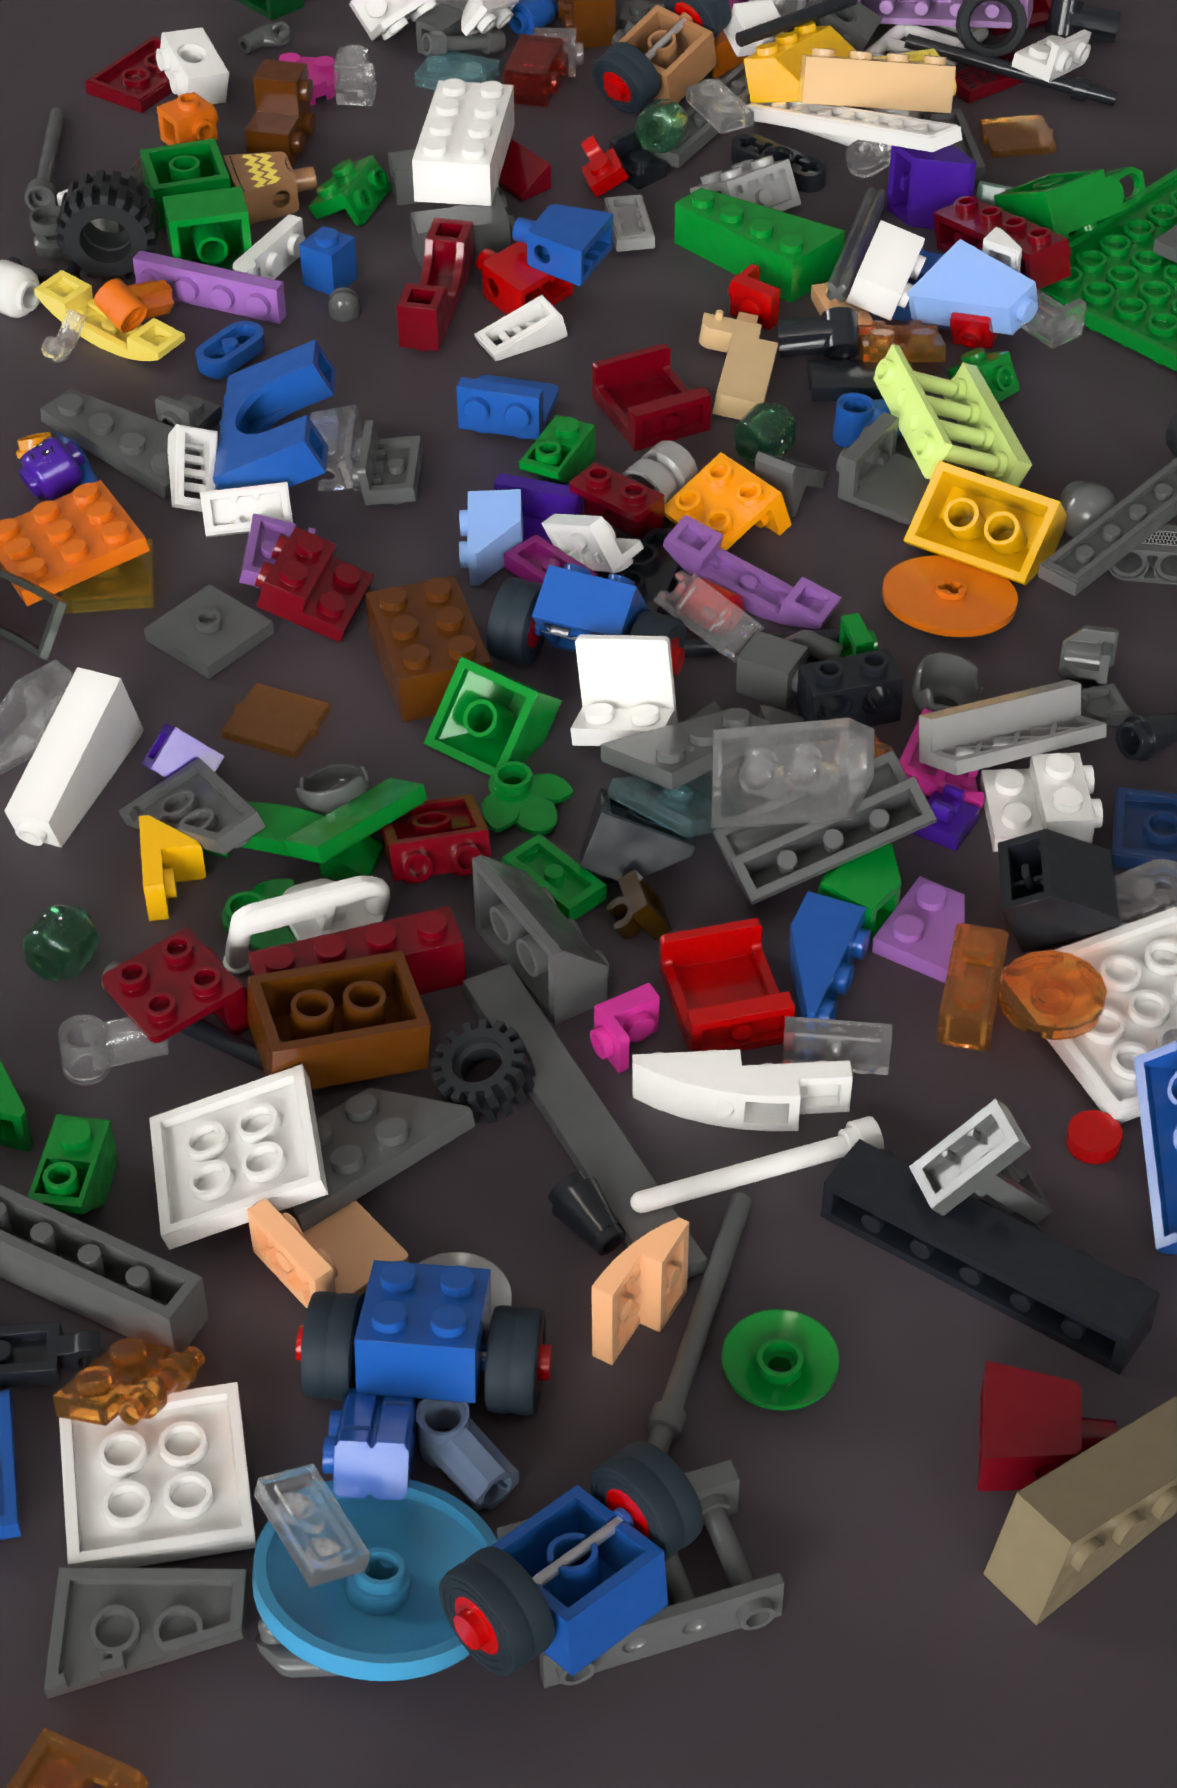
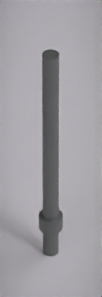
(668, 1415)

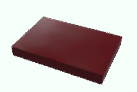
(132, 79)

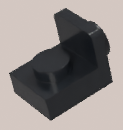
(639, 164)

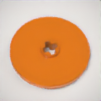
(948, 597)

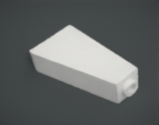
(74, 759)

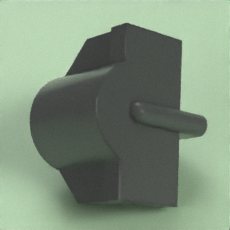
(1089, 653)

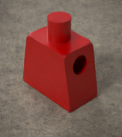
(511, 282)

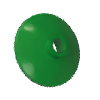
(780, 1341)

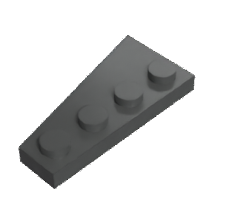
(117, 437)

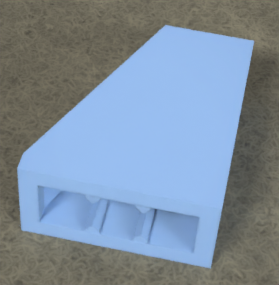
(975, 285)

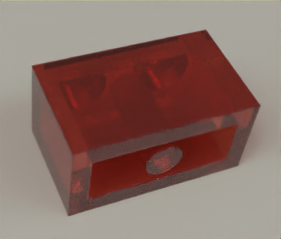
(536, 69)

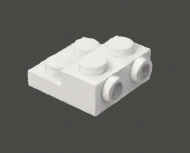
(1044, 796)

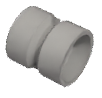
(664, 468)

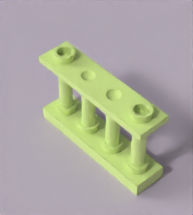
(966, 401)

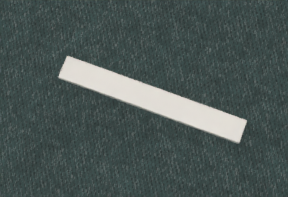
(859, 124)

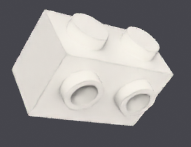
(886, 269)

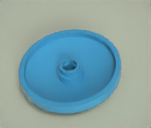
(391, 1615)

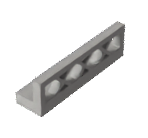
(1006, 728)

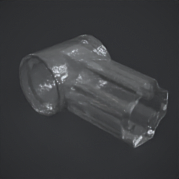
(94, 1046)

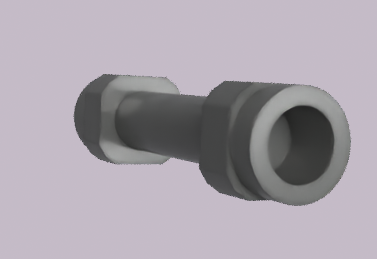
(437, 43)

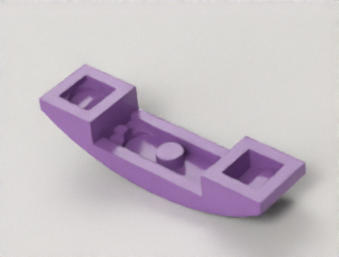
(763, 595)

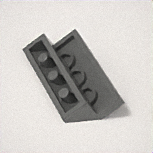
(782, 856)

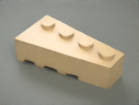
(876, 82)

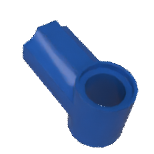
(853, 414)

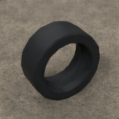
(1003, 48)

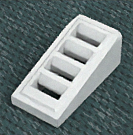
(533, 326)
(194, 439)

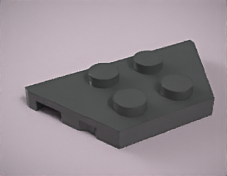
(375, 1140)

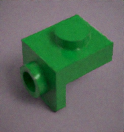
(996, 370)

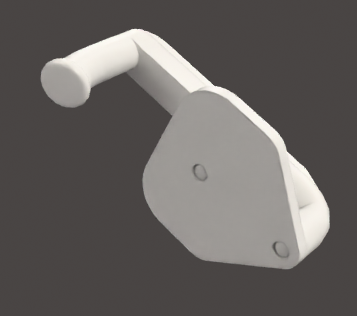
(310, 911)

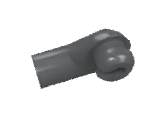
(818, 645)

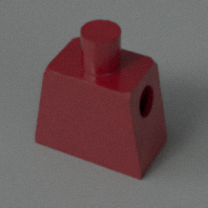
(1030, 1426)

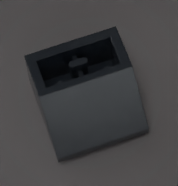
(1056, 888)

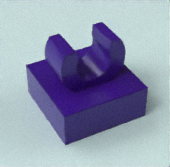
(953, 817)

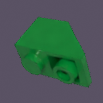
(561, 451)
(867, 882)
(76, 1165)

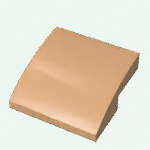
(640, 1288)

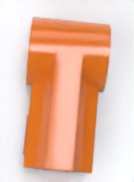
(133, 303)

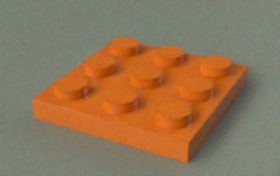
(69, 540)

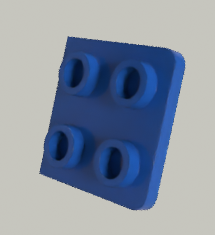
(505, 405)

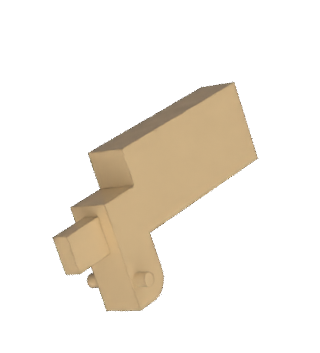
(746, 365)

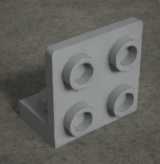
(757, 182)

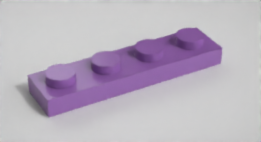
(214, 286)

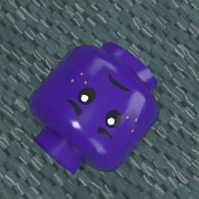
(51, 468)

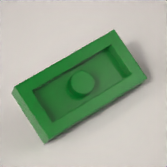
(571, 886)

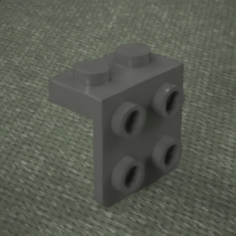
(878, 476)

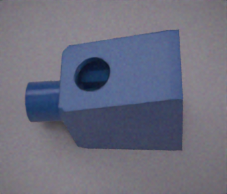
(566, 241)

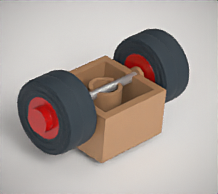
(662, 54)

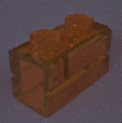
(972, 987)

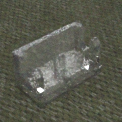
(340, 431)
(709, 615)

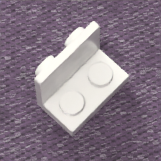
(388, 16)
(623, 687)

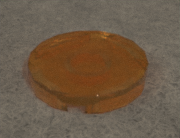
(1052, 994)

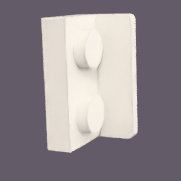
(1053, 55)
(591, 542)

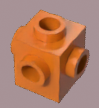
(187, 119)

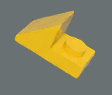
(166, 859)

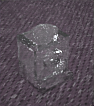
(354, 77)

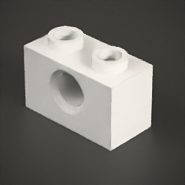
(193, 65)

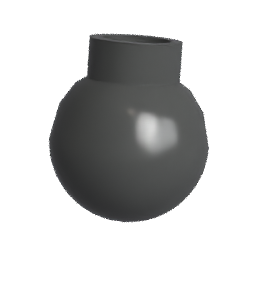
(1084, 504)

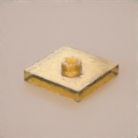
(118, 588)

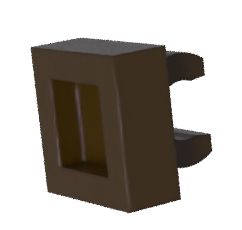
(638, 908)

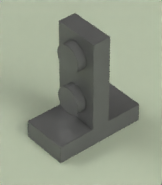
(982, 1161)

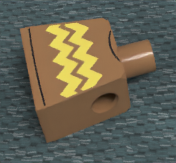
(269, 183)

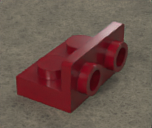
(619, 500)

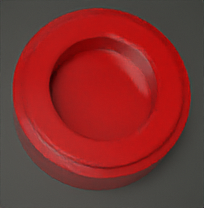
(1094, 1137)

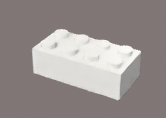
(463, 143)

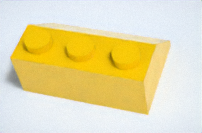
(776, 66)
(986, 523)

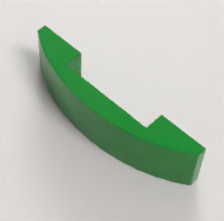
(285, 820)

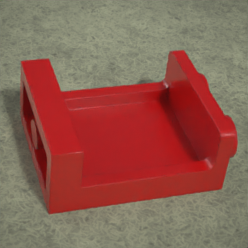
(723, 987)

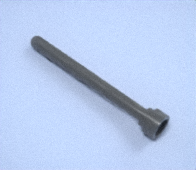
(41, 190)

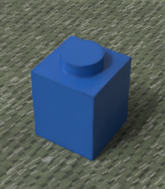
(328, 260)

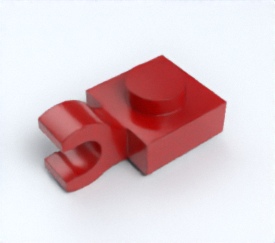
(604, 168)

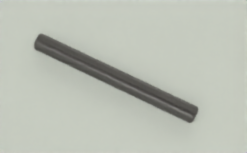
(856, 245)

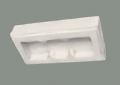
(232, 509)

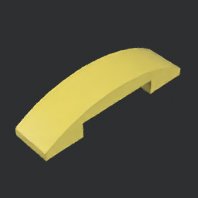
(143, 343)

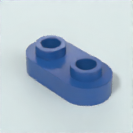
(230, 349)

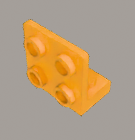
(729, 501)

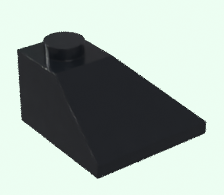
(626, 841)

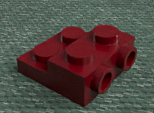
(312, 585)
(436, 839)

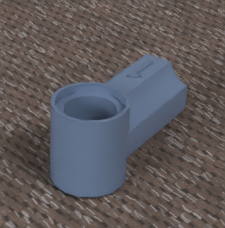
(464, 1453)

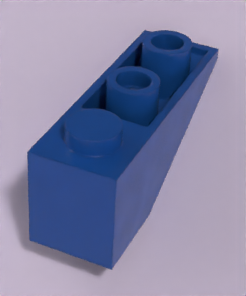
(822, 952)

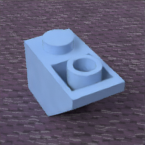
(491, 528)

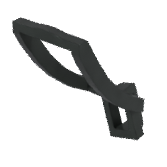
(59, 606)

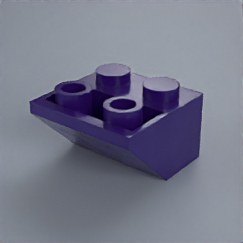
(927, 182)

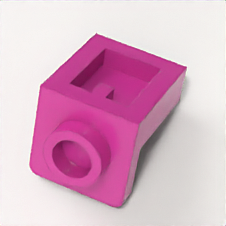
(623, 1021)

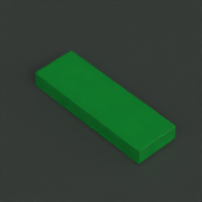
(355, 820)

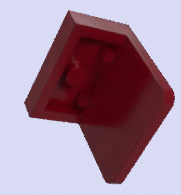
(177, 986)

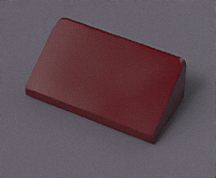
(524, 172)

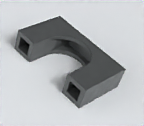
(490, 223)

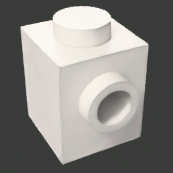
(746, 16)

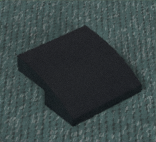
(837, 377)

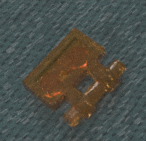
(917, 341)
(127, 1382)

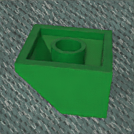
(490, 718)

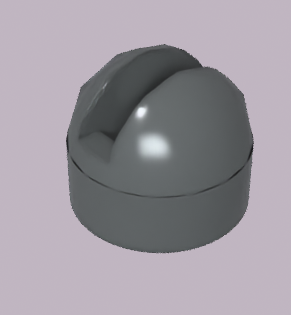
(344, 304)

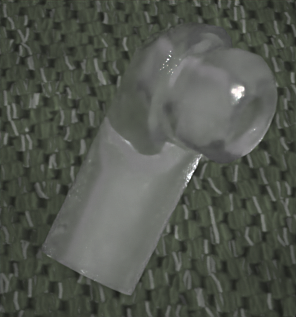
(67, 338)

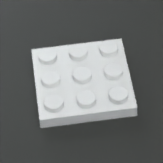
(234, 1152)
(160, 1486)

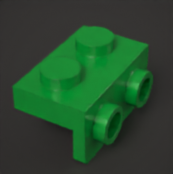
(353, 187)

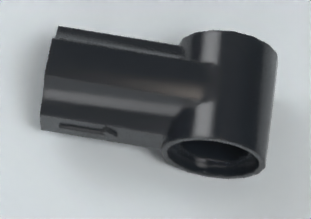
(1072, 16)
(831, 334)

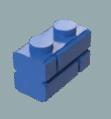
(371, 1446)

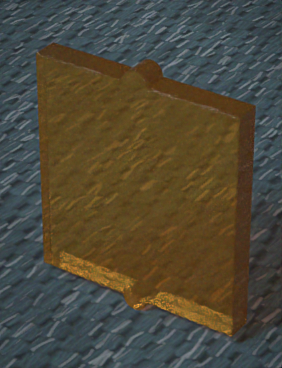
(1017, 136)
(275, 720)

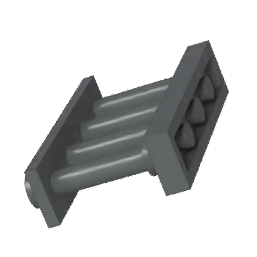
(690, 1619)

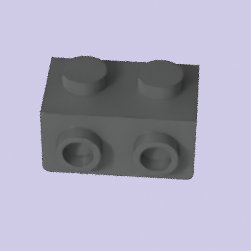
(387, 467)

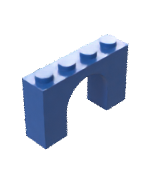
(259, 399)

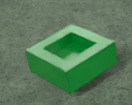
(855, 636)

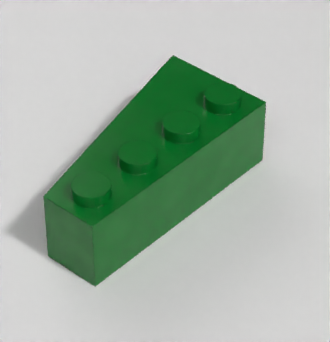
(739, 233)

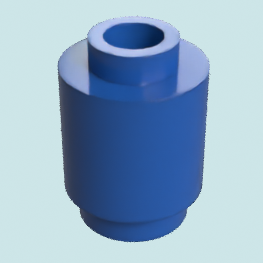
(531, 15)

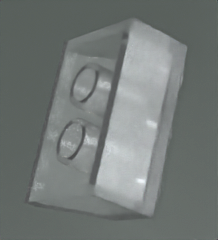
(790, 773)

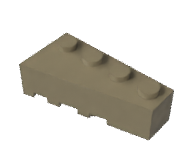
(1087, 1514)

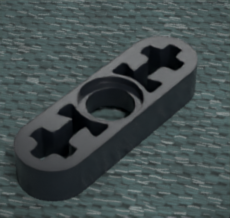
(807, 171)

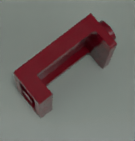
(648, 398)

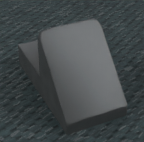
(788, 477)

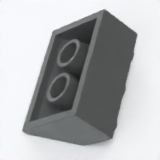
(537, 941)

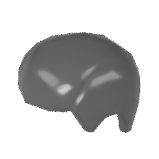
(945, 682)
(332, 787)

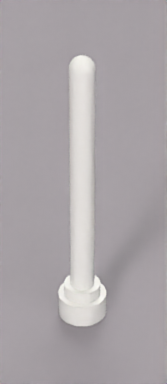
(760, 1168)

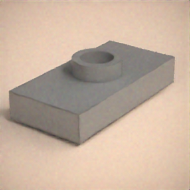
(630, 223)

